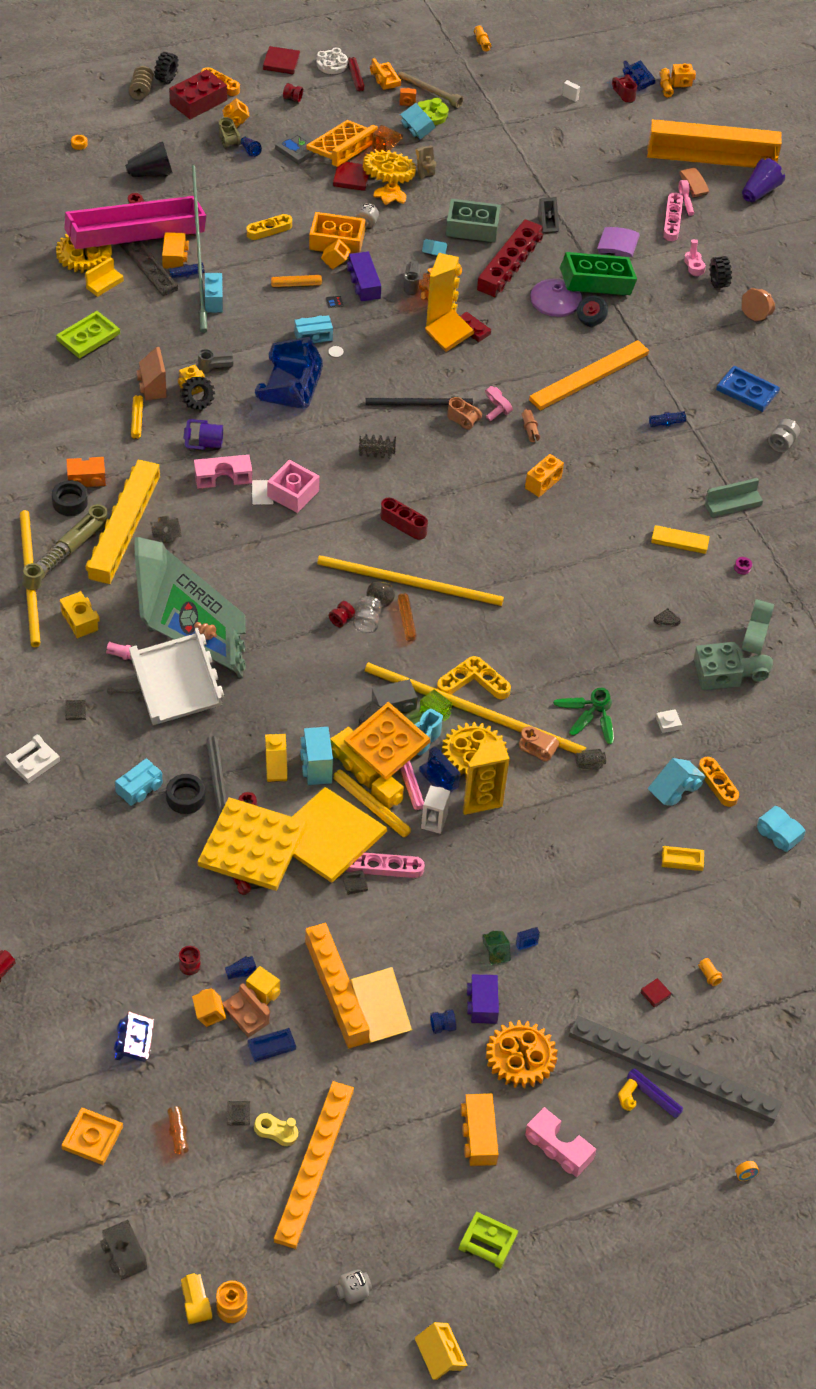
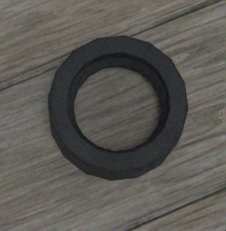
(69, 487)
(189, 806)

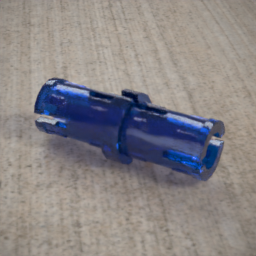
(185, 270)
(667, 419)

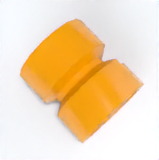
(231, 1301)

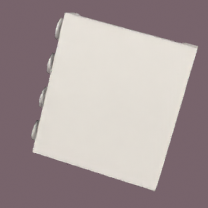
(176, 678)

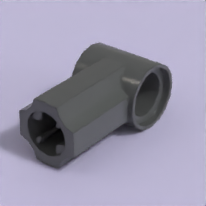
(412, 277)
(208, 360)

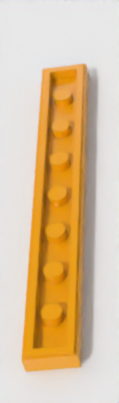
(588, 375)

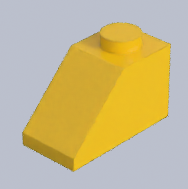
(276, 757)

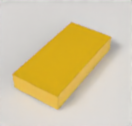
(682, 858)

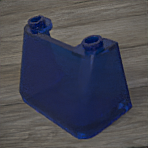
(294, 373)

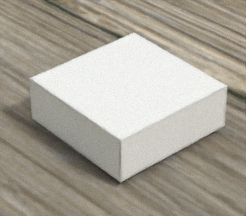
(571, 91)

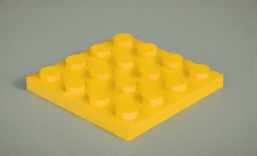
(252, 844)

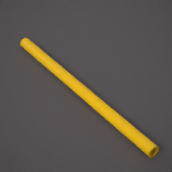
(31, 594)

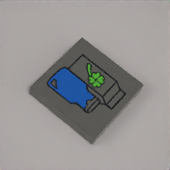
(295, 147)

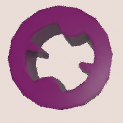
(745, 569)

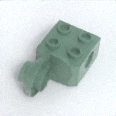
(725, 667)

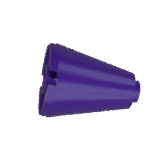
(763, 180)

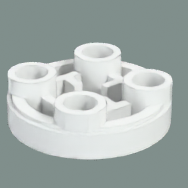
(332, 61)

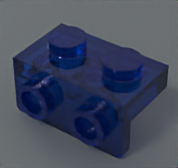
(639, 74)

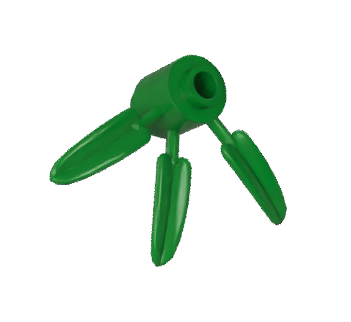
(598, 705)

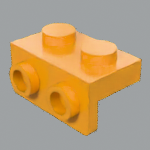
(384, 75)

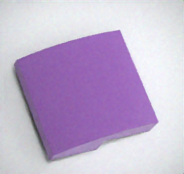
(618, 241)

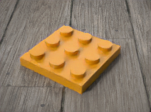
(387, 740)

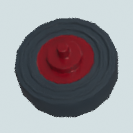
(592, 311)

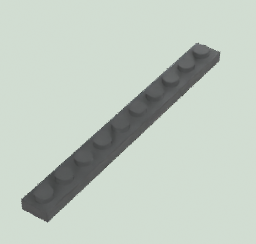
(675, 1069)

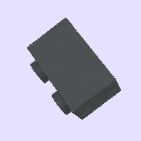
(398, 694)

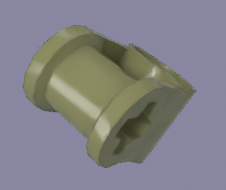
(228, 133)

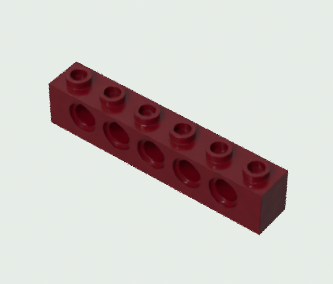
(510, 258)

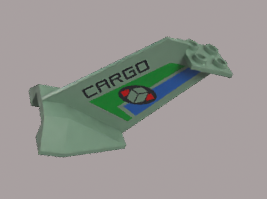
(177, 598)

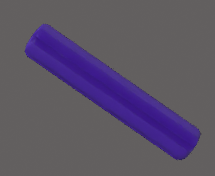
(655, 1093)

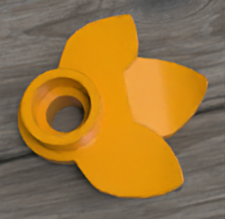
(390, 193)

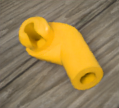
(625, 1095)

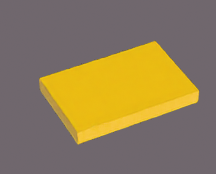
(381, 1004)

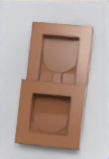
(696, 182)

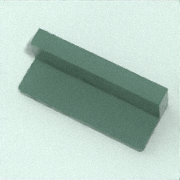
(733, 497)

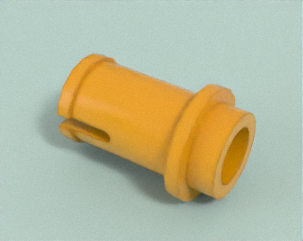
(710, 972)

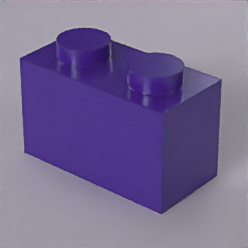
(484, 999)

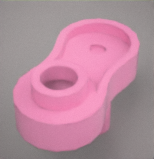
(693, 260)
(497, 399)

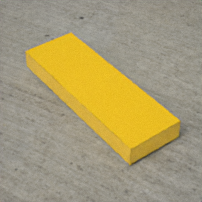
(680, 539)

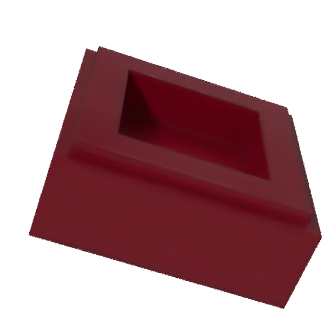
(655, 992)

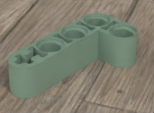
(758, 627)

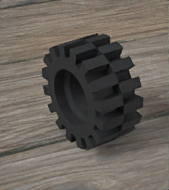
(166, 67)
(720, 272)
(187, 393)

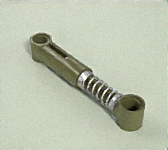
(65, 546)

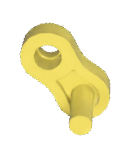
(281, 1131)

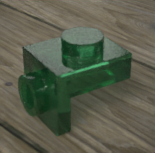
(497, 946)

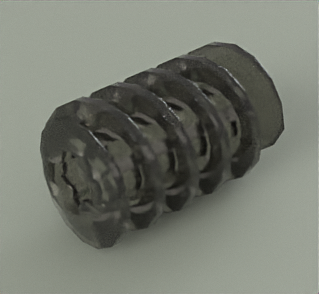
(377, 446)

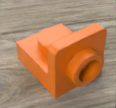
(407, 96)

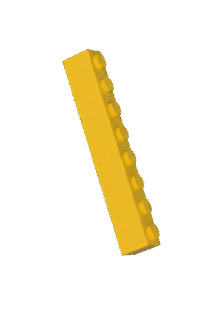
(123, 522)

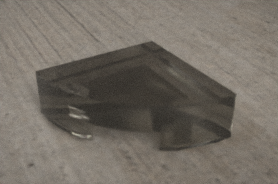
(667, 618)

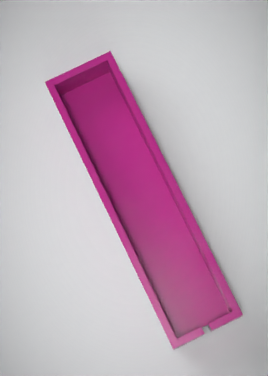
(132, 222)

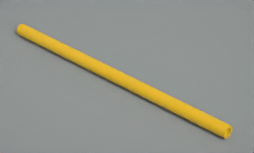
(410, 580)

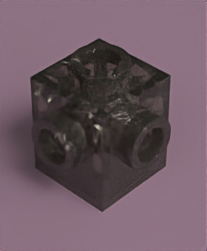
(173, 529)

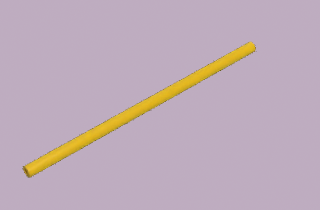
(468, 706)

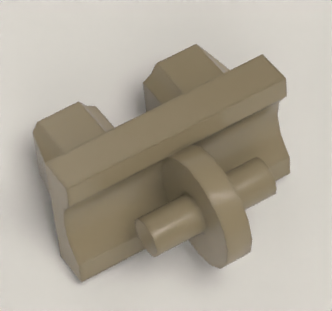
(425, 161)

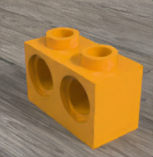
(544, 475)

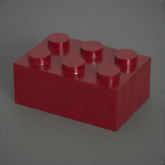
(198, 94)

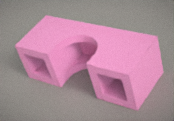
(209, 469)
(572, 1156)

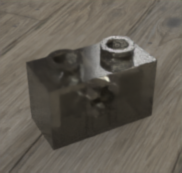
(132, 1259)

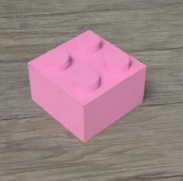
(293, 486)

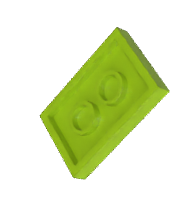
(88, 334)

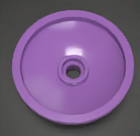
(554, 299)

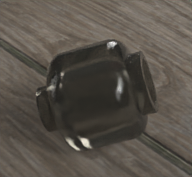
(382, 591)

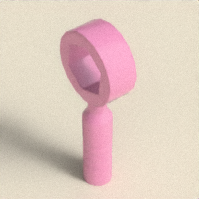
(683, 188)

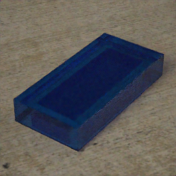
(271, 1044)

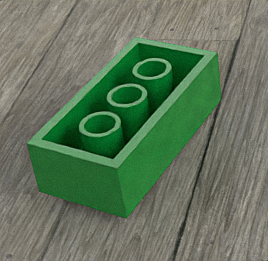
(598, 273)

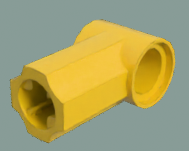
(196, 1305)

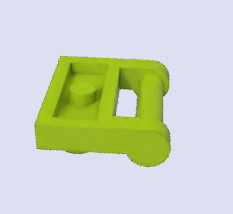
(491, 1233)

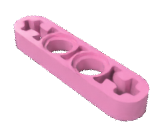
(671, 216)
(383, 868)

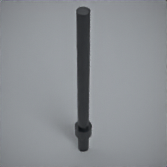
(412, 401)

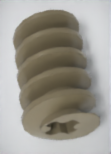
(141, 82)

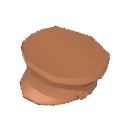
(757, 304)

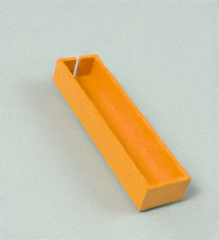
(712, 143)

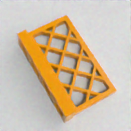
(349, 147)

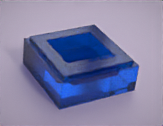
(527, 938)

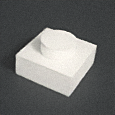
(668, 721)

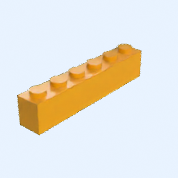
(337, 985)

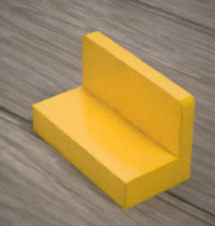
(103, 277)
(440, 1350)

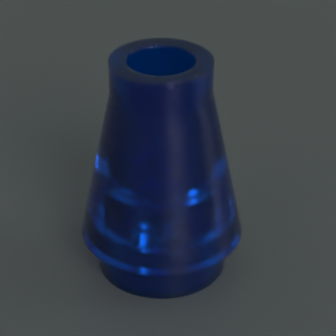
(251, 146)
(241, 968)

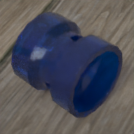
(443, 1021)

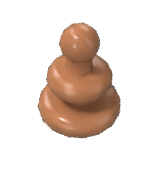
(208, 630)

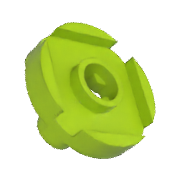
(437, 106)

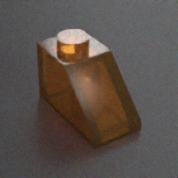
(385, 139)

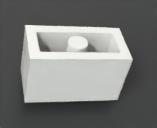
(435, 809)

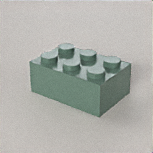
(473, 220)

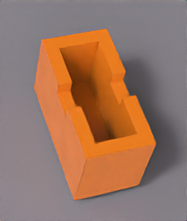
(87, 472)

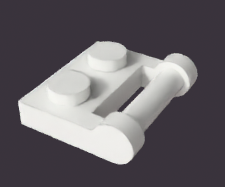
(36, 763)

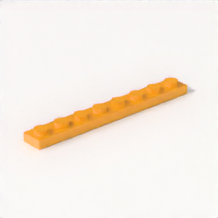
(313, 1165)

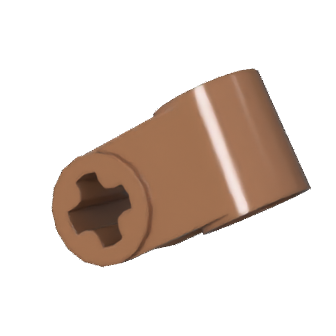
(462, 413)
(538, 744)

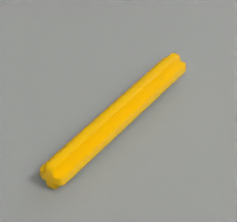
(372, 803)

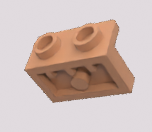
(247, 1011)

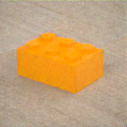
(330, 227)

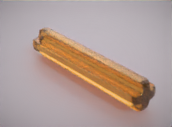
(407, 617)

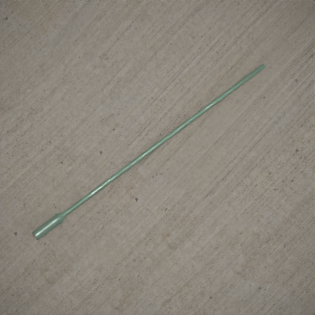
(202, 313)

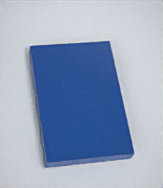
(748, 388)

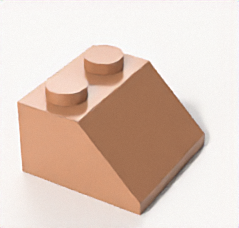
(152, 376)

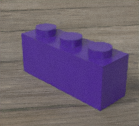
(364, 276)

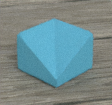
(434, 247)

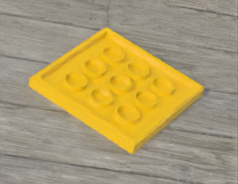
(334, 834)

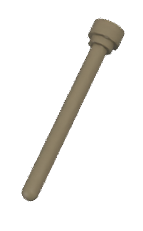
(455, 99)

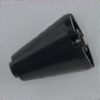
(150, 162)

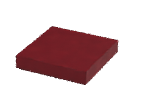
(281, 60)
(351, 176)

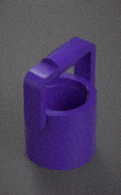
(209, 435)

